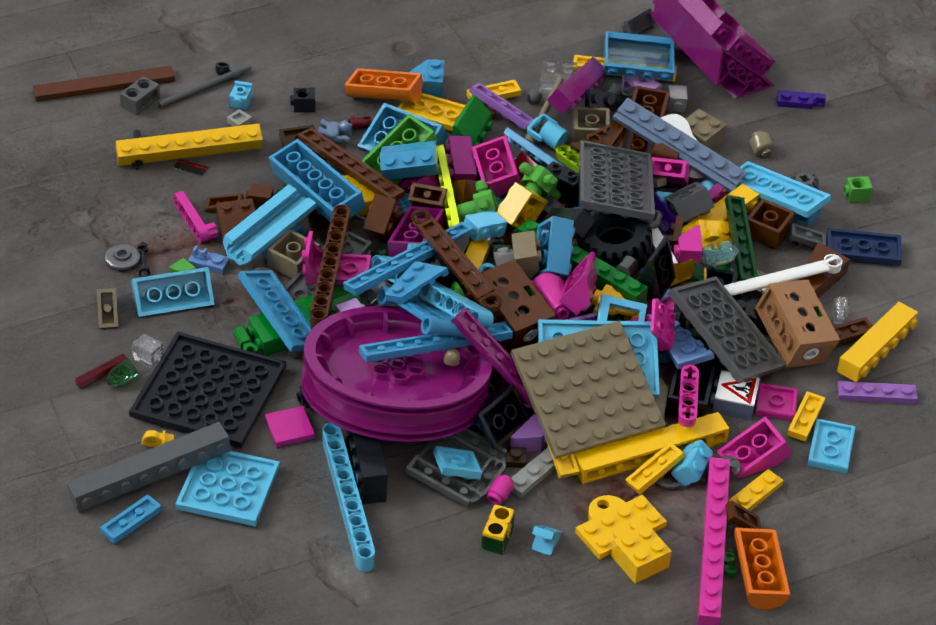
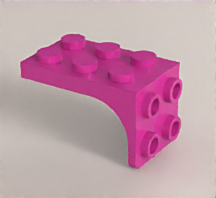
(351, 264)
(662, 324)

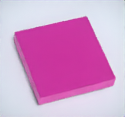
(776, 402)
(289, 426)

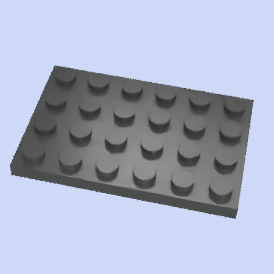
(727, 329)

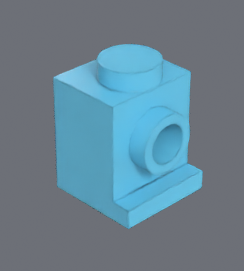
(241, 95)

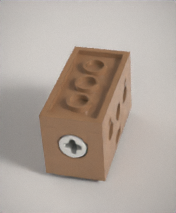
(797, 323)

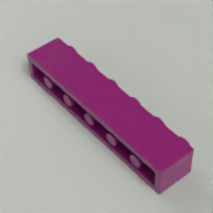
(572, 91)

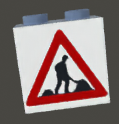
(734, 398)

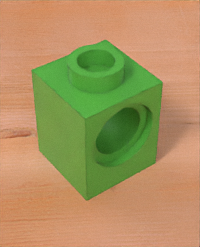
(858, 189)

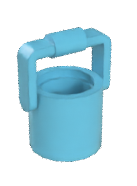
(550, 133)

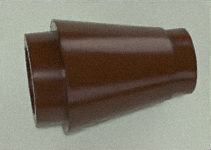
(663, 151)

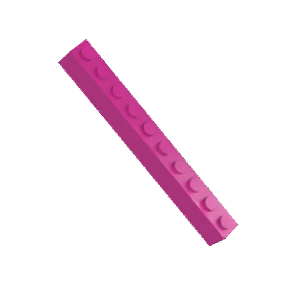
(713, 542)

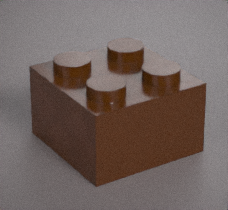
(383, 218)
(770, 223)

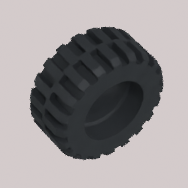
(613, 228)

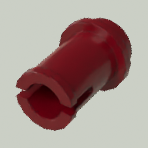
(360, 122)

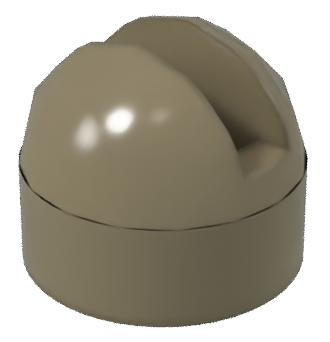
(452, 357)

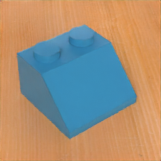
(432, 76)

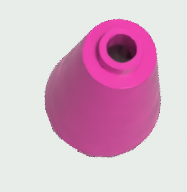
(551, 288)

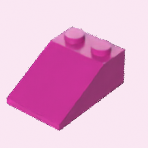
(757, 448)

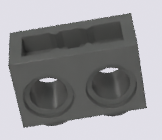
(140, 95)

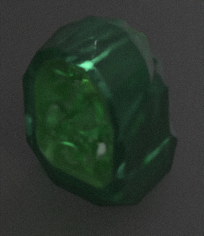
(121, 373)

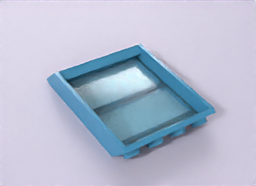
(639, 55)

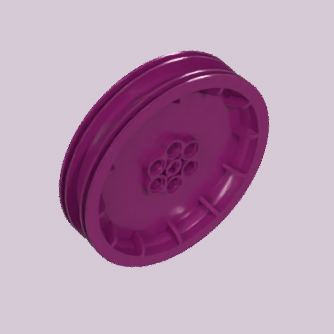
(389, 398)

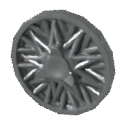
(122, 257)

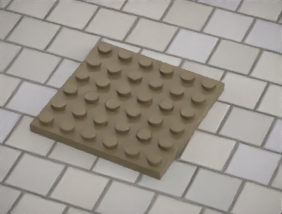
(587, 389)

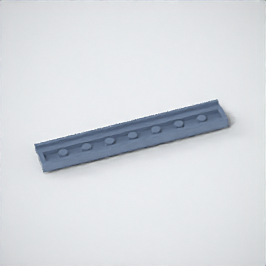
(699, 157)

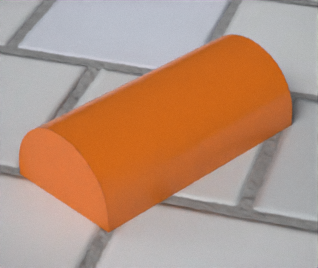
(384, 85)
(762, 567)

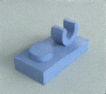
(216, 262)

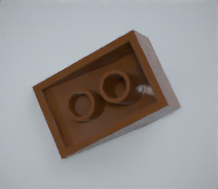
(232, 213)

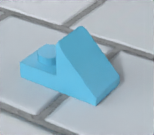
(545, 539)

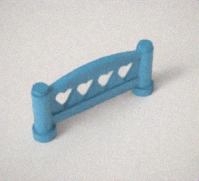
(433, 319)

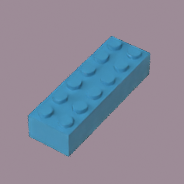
(315, 179)

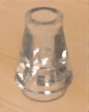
(840, 309)

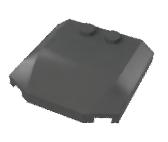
(464, 491)

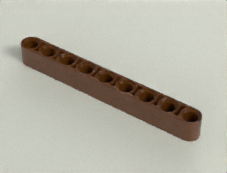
(330, 265)

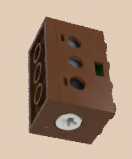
(520, 306)

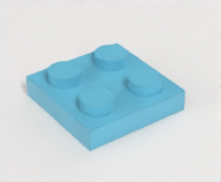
(457, 462)

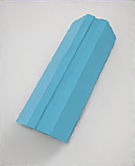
(267, 224)

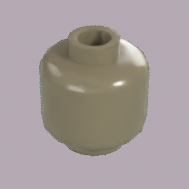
(762, 144)

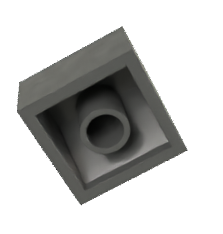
(690, 201)

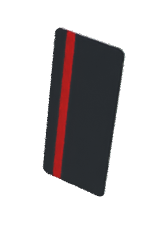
(190, 167)

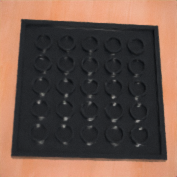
(208, 384)

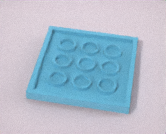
(229, 487)

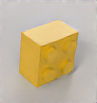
(521, 205)
(641, 553)

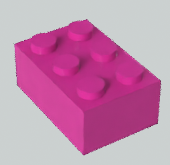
(497, 165)

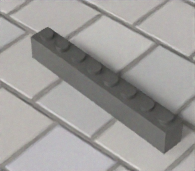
(148, 466)

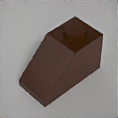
(427, 195)

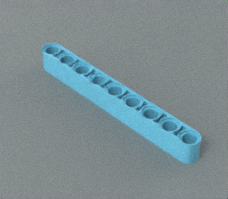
(445, 298)
(348, 498)

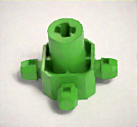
(539, 180)
(483, 201)

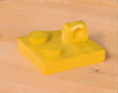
(713, 232)

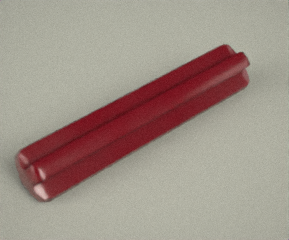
(98, 372)

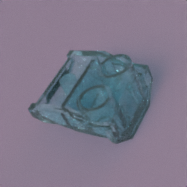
(719, 256)

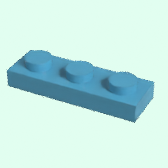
(130, 519)

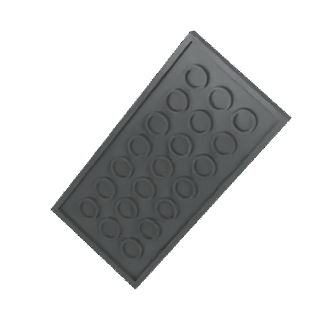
(616, 181)

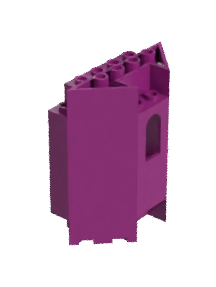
(716, 44)

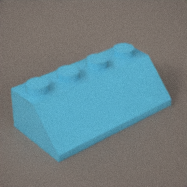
(172, 291)

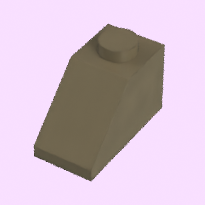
(107, 307)

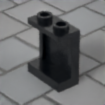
(568, 184)

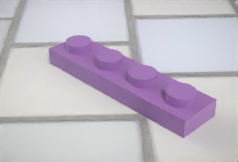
(499, 104)
(876, 392)

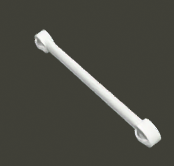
(786, 275)

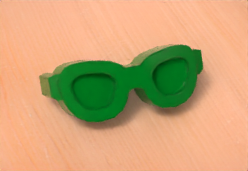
(729, 569)

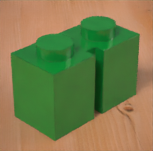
(264, 335)

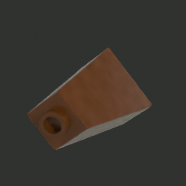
(824, 281)

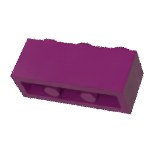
(460, 158)

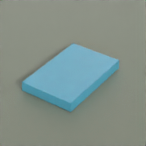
(831, 446)

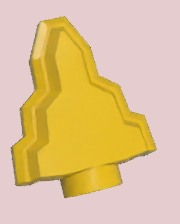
(609, 290)

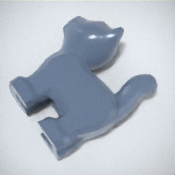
(333, 130)

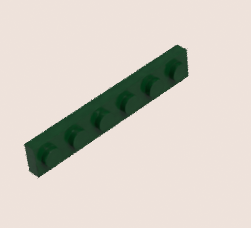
(741, 237)

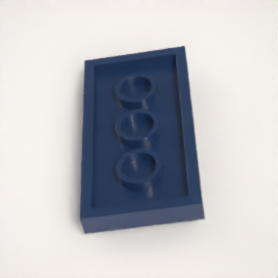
(866, 246)

